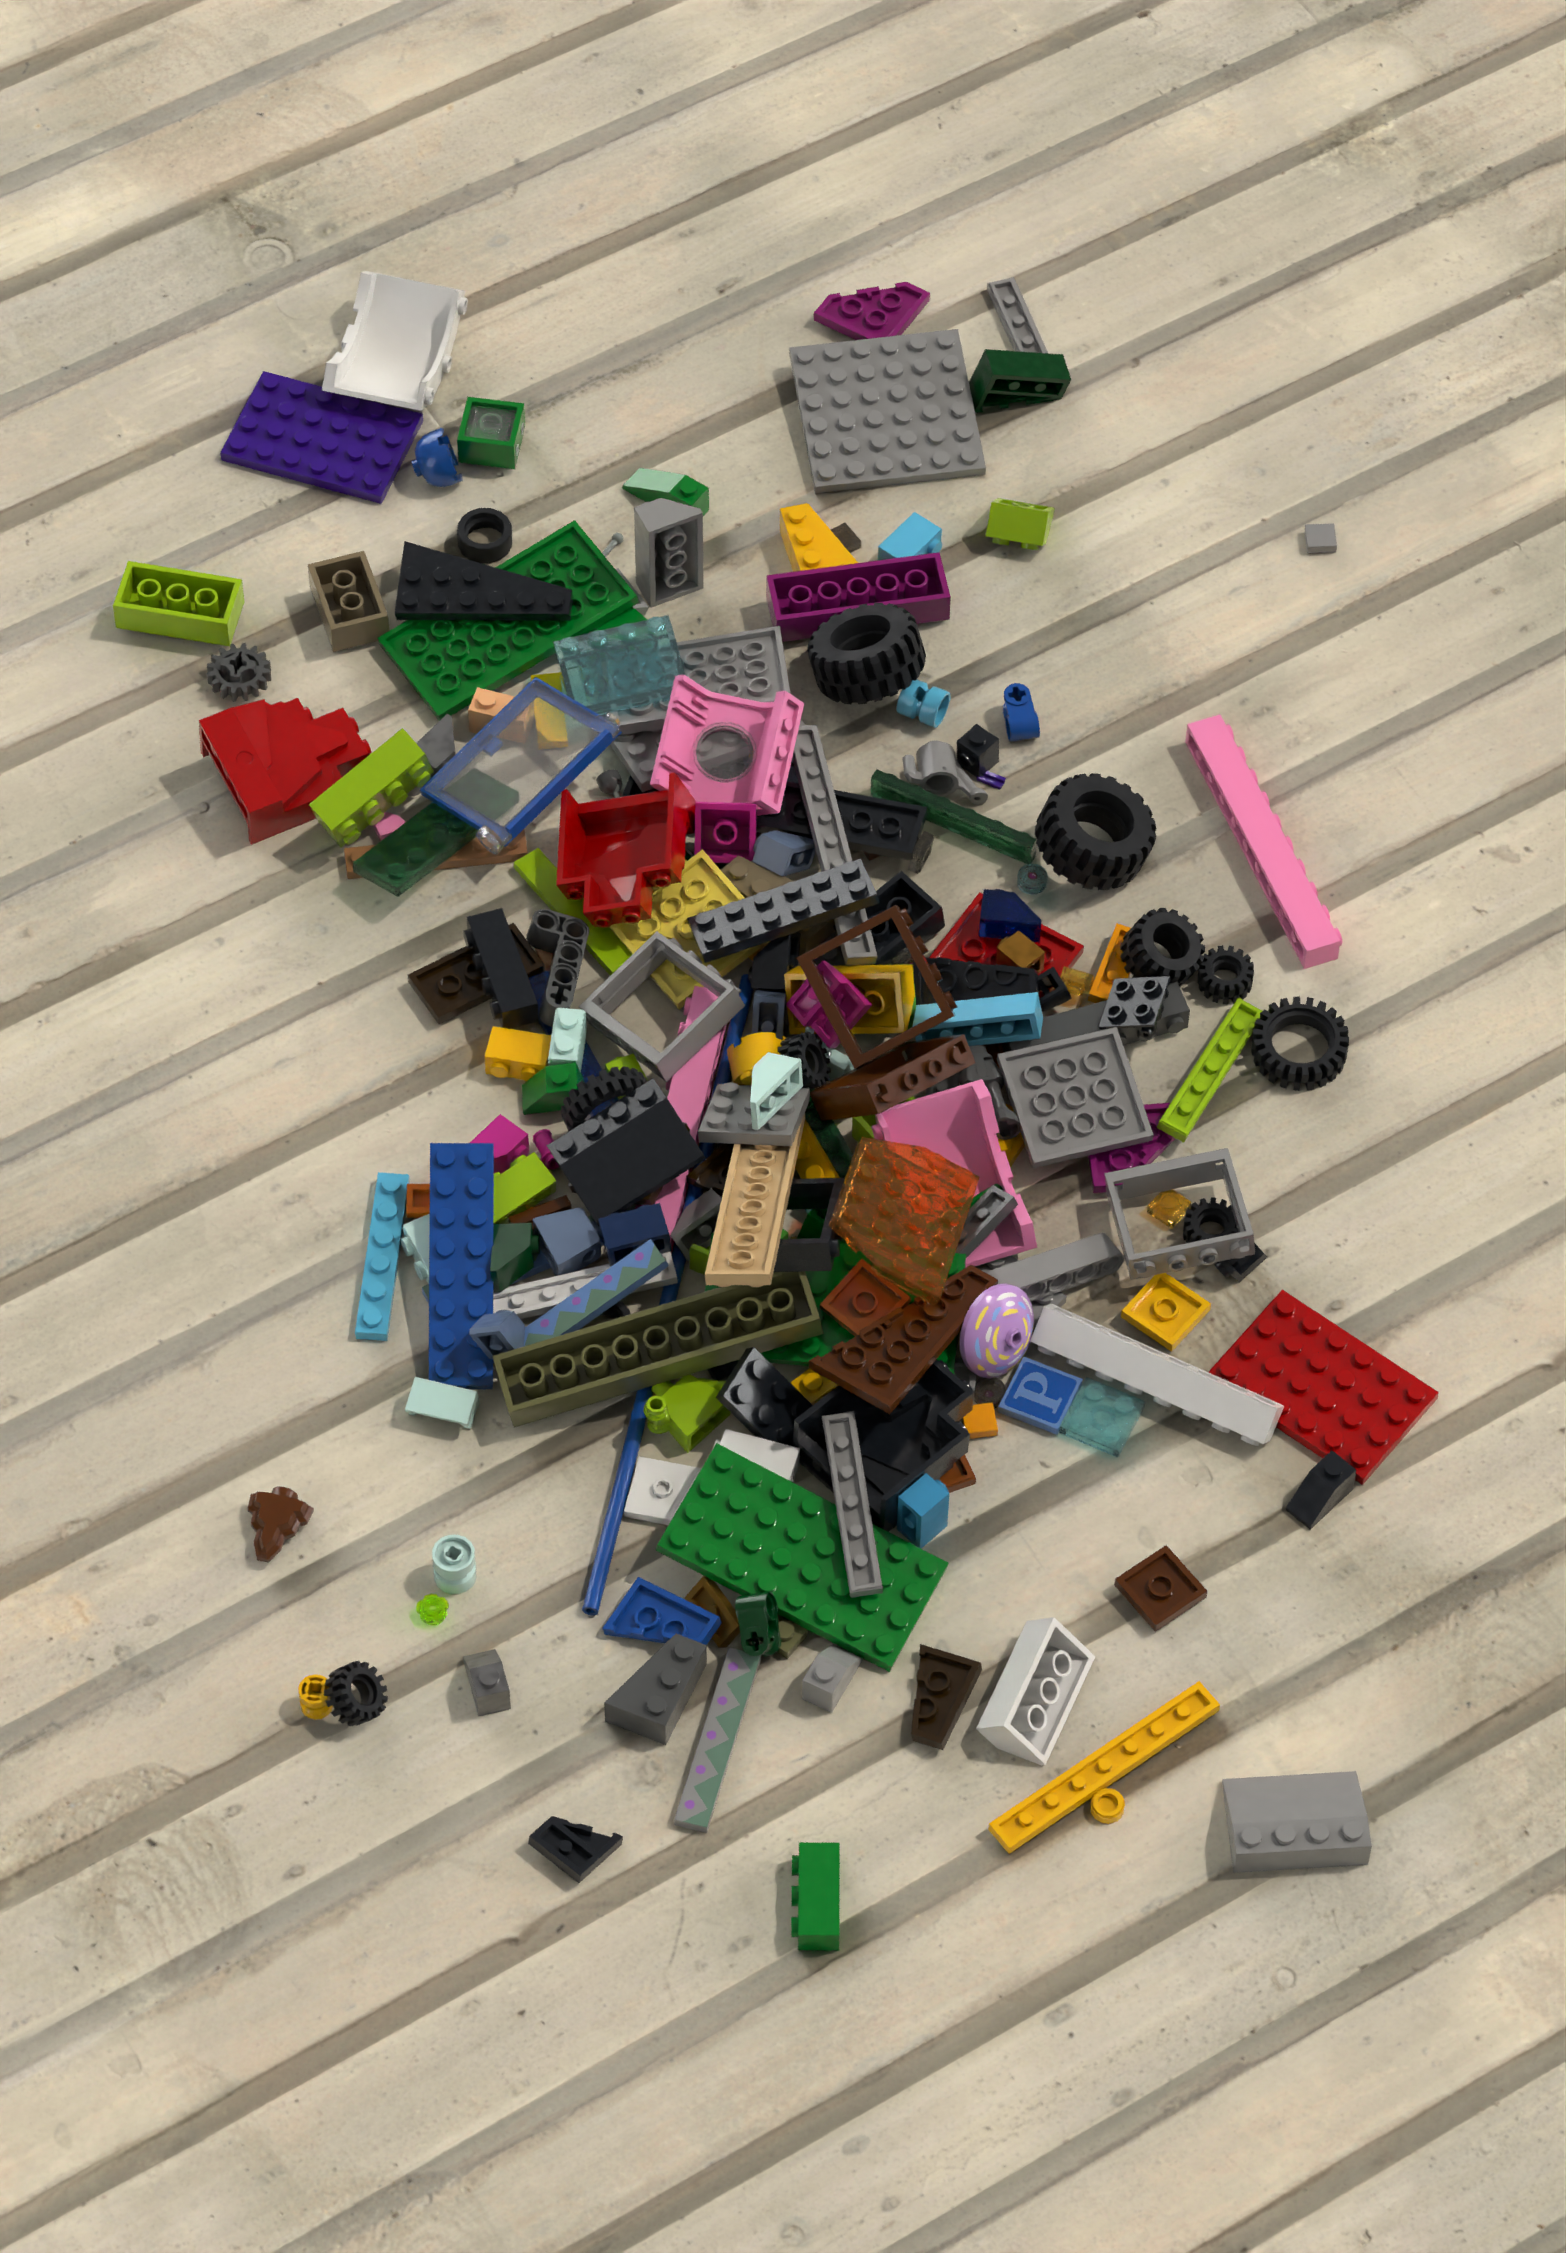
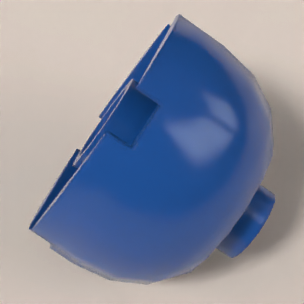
(436, 460)

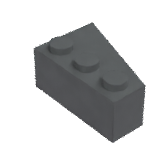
(658, 1690)

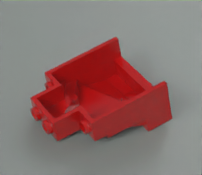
(280, 759)
(622, 849)

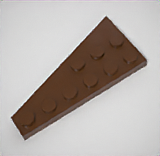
(902, 1345)

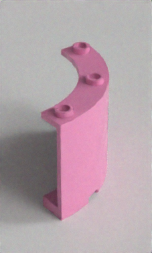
(964, 1130)

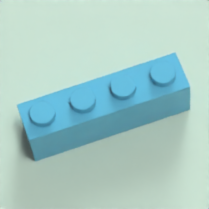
(987, 1019)

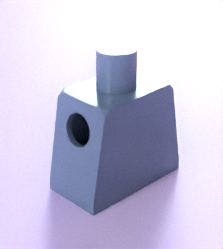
(568, 1240)

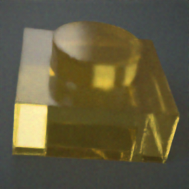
(1077, 981)
(1169, 1207)

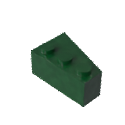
(1016, 377)

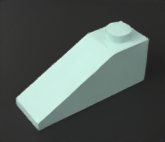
(774, 1083)

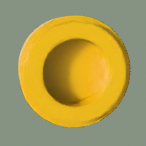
(1107, 1806)

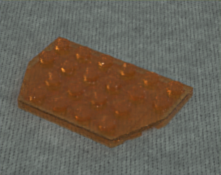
(904, 1213)

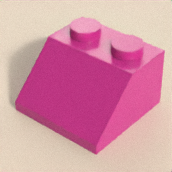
(725, 830)

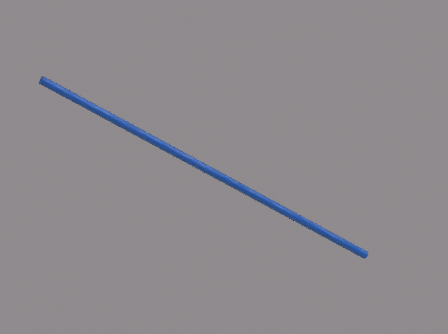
(669, 1294)

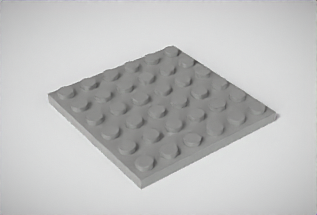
(887, 411)

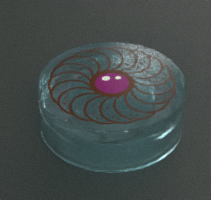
(1032, 879)

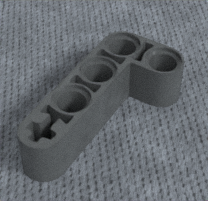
(567, 940)

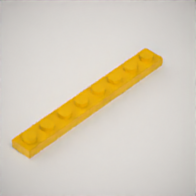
(1103, 1767)

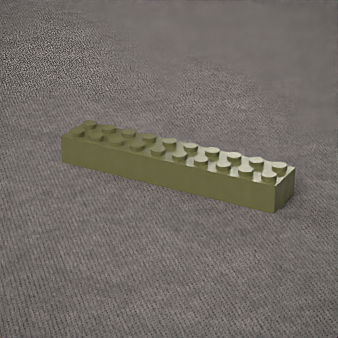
(655, 1346)

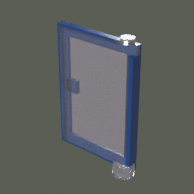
(520, 762)

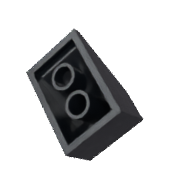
(922, 909)

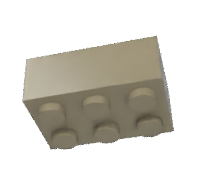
(348, 600)

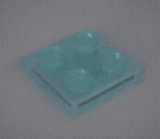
(1102, 1417)

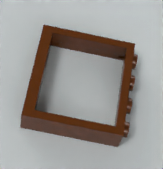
(917, 949)
(895, 1078)

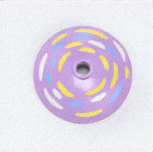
(996, 1331)

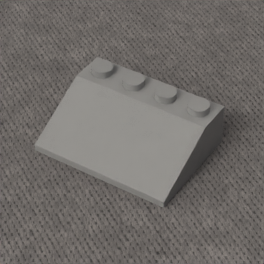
(1296, 1822)

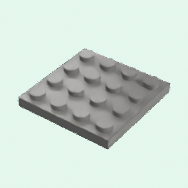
(1075, 1097)

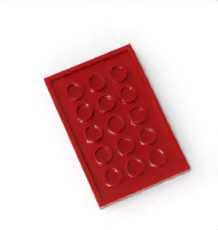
(1330, 1384)

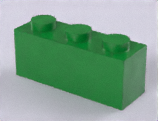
(817, 1896)

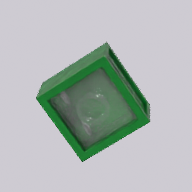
(491, 432)

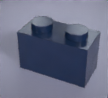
(631, 1229)

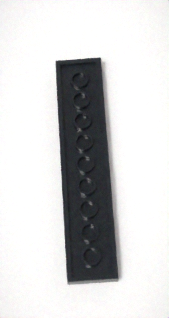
(868, 822)

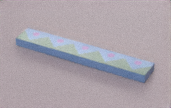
(598, 1294)

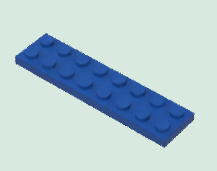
(460, 1261)

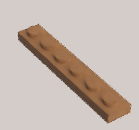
(470, 855)

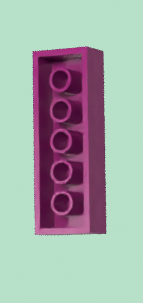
(810, 597)

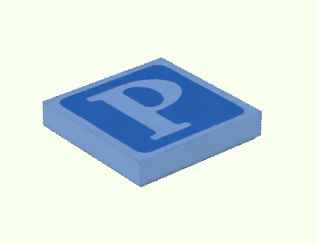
(1039, 1395)

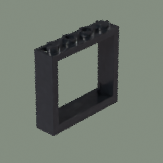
(812, 1253)

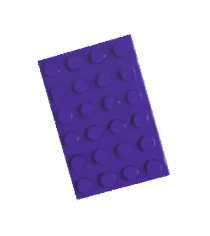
(322, 437)

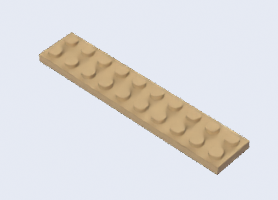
(752, 1214)

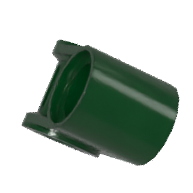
(758, 1620)

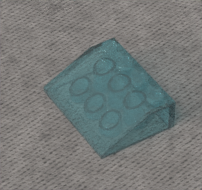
(620, 665)

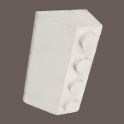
(1036, 1691)

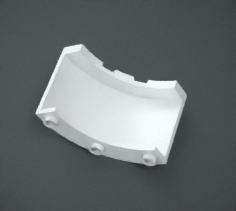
(397, 341)

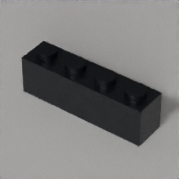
(501, 969)

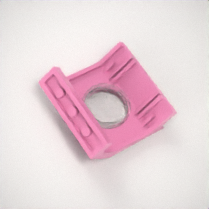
(728, 746)

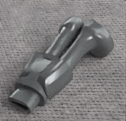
(991, 1075)

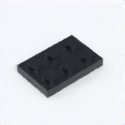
(762, 1398)

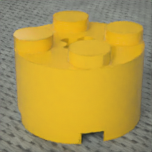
(748, 1053)

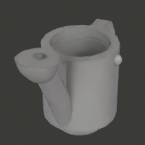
(941, 772)

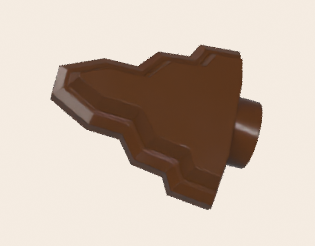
(275, 1519)

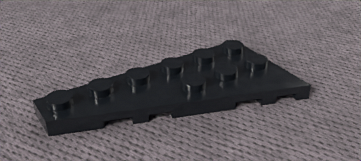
(456, 588)

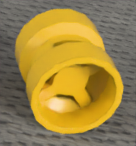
(311, 1702)

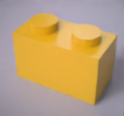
(516, 1053)

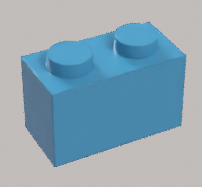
(923, 1510)

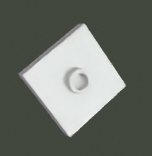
(658, 1489)

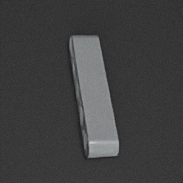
(1062, 1267)

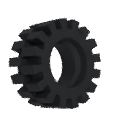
(1230, 961)
(812, 1058)
(1208, 1213)
(342, 1697)

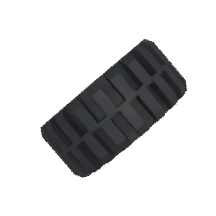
(866, 653)
(1079, 854)

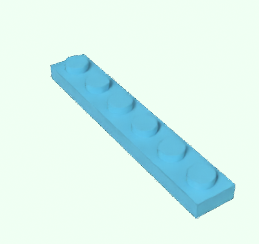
(382, 1257)

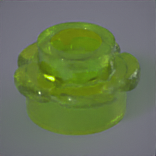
(435, 1616)

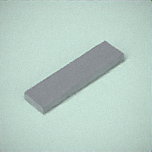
(1015, 316)

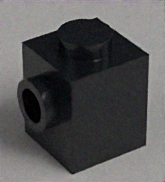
(978, 750)

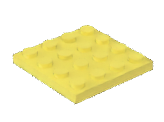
(700, 890)

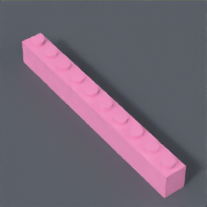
(1263, 841)
(690, 1097)

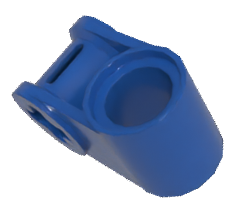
(1019, 713)

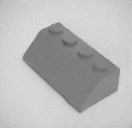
(668, 550)

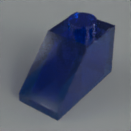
(1005, 914)

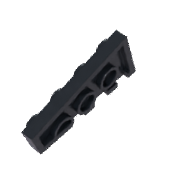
(975, 980)

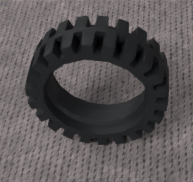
(597, 1091)

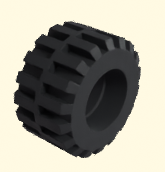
(1174, 935)

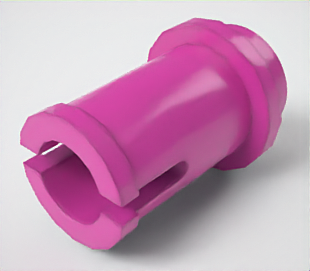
(541, 1140)

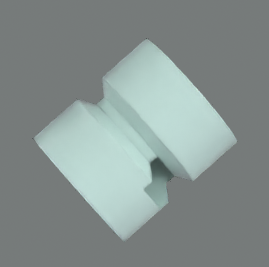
(454, 1564)

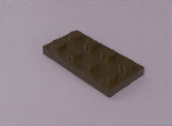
(455, 986)

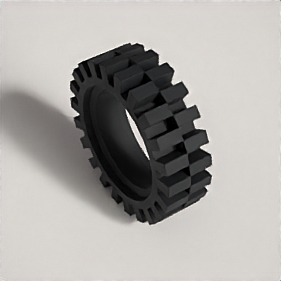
(1288, 1071)

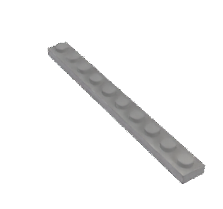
(828, 833)

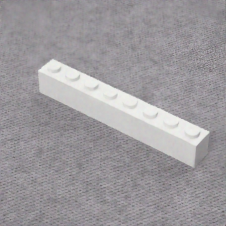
(1157, 1374)

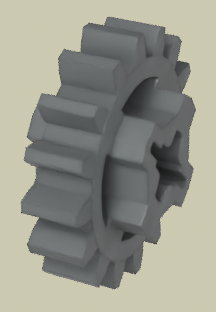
(239, 672)

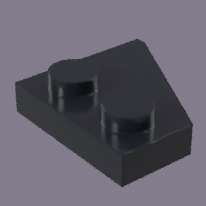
(573, 1846)

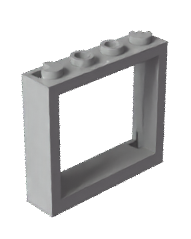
(632, 974)
(1173, 1175)

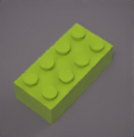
(178, 603)
(372, 788)

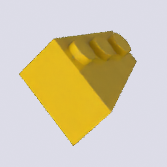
(810, 540)

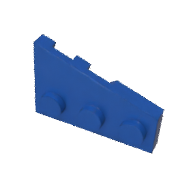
(658, 1615)

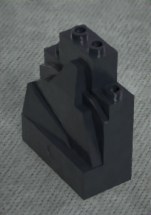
(894, 1447)

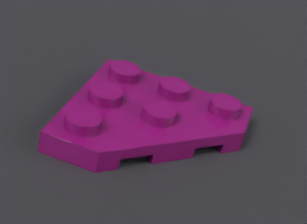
(873, 311)
(1131, 1155)

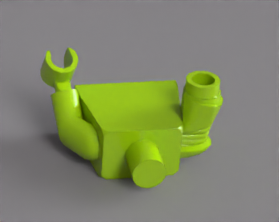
(686, 1409)

